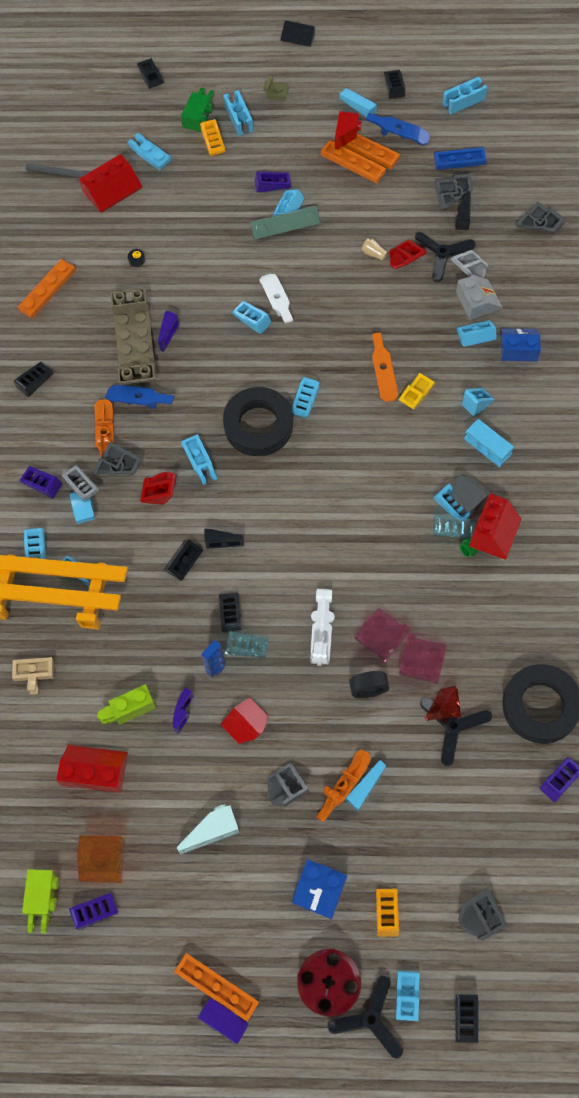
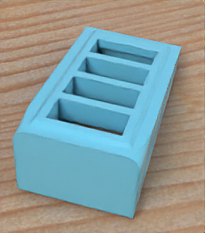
(259, 324)
(310, 387)
(449, 508)
(35, 536)

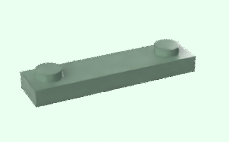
(285, 222)

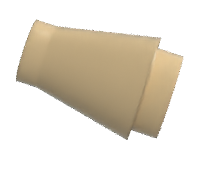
(373, 249)

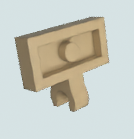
(33, 671)

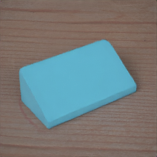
(289, 202)
(477, 333)

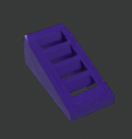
(263, 185)
(169, 326)
(49, 489)
(552, 788)
(96, 918)

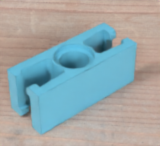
(464, 95)
(238, 113)
(489, 443)

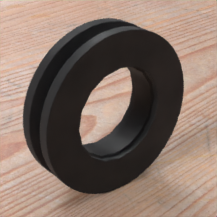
(258, 398)
(527, 727)

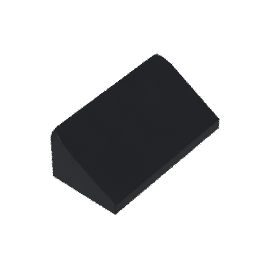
(298, 33)
(183, 559)

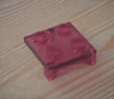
(382, 634)
(422, 659)

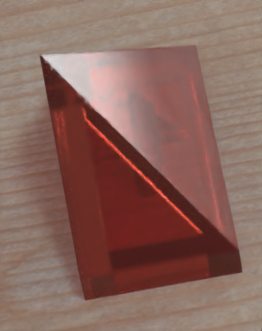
(445, 705)

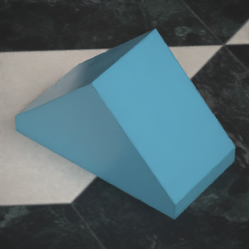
(476, 400)

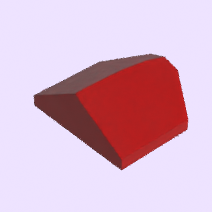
(405, 254)
(158, 488)
(245, 721)

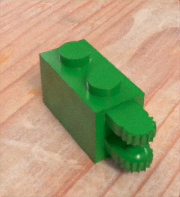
(197, 109)

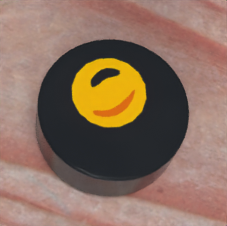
(136, 258)

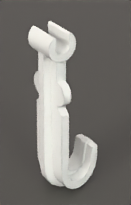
(321, 628)

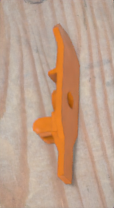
(385, 377)
(103, 422)
(345, 784)

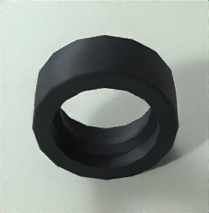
(369, 684)

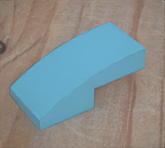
(82, 510)
(407, 995)

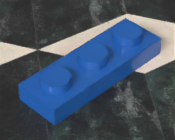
(460, 158)
(213, 659)

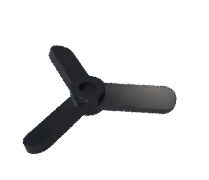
(443, 252)
(451, 735)
(360, 1021)

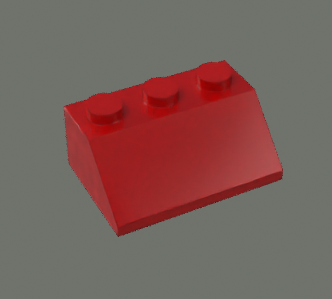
(110, 183)
(496, 527)
(92, 768)

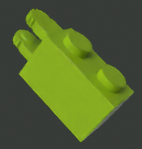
(127, 706)
(39, 897)

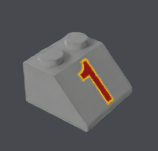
(477, 296)

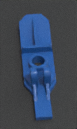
(405, 129)
(129, 395)

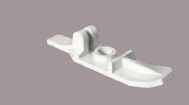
(275, 290)

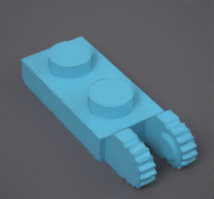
(149, 152)
(198, 457)

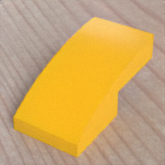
(416, 391)

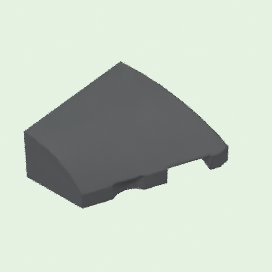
(452, 189)
(541, 219)
(117, 461)

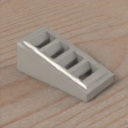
(73, 473)

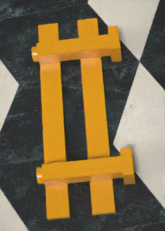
(91, 600)

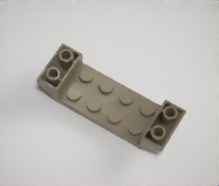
(133, 336)

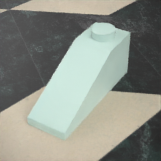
(214, 827)

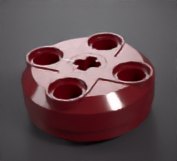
(329, 982)

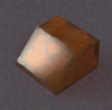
(100, 858)

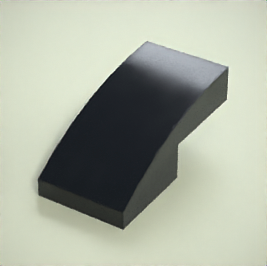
(150, 73)

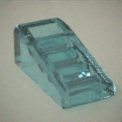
(437, 528)
(245, 651)

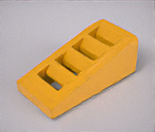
(211, 127)
(387, 931)

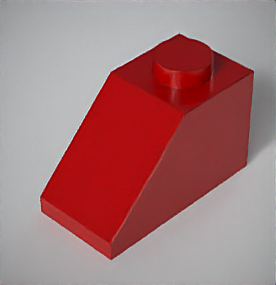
(347, 128)

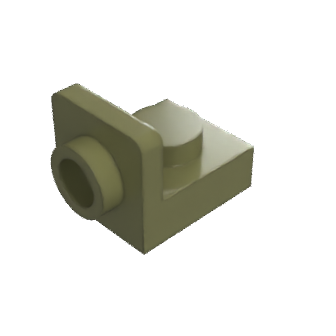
(275, 90)

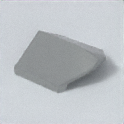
(470, 263)

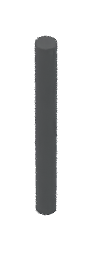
(53, 170)

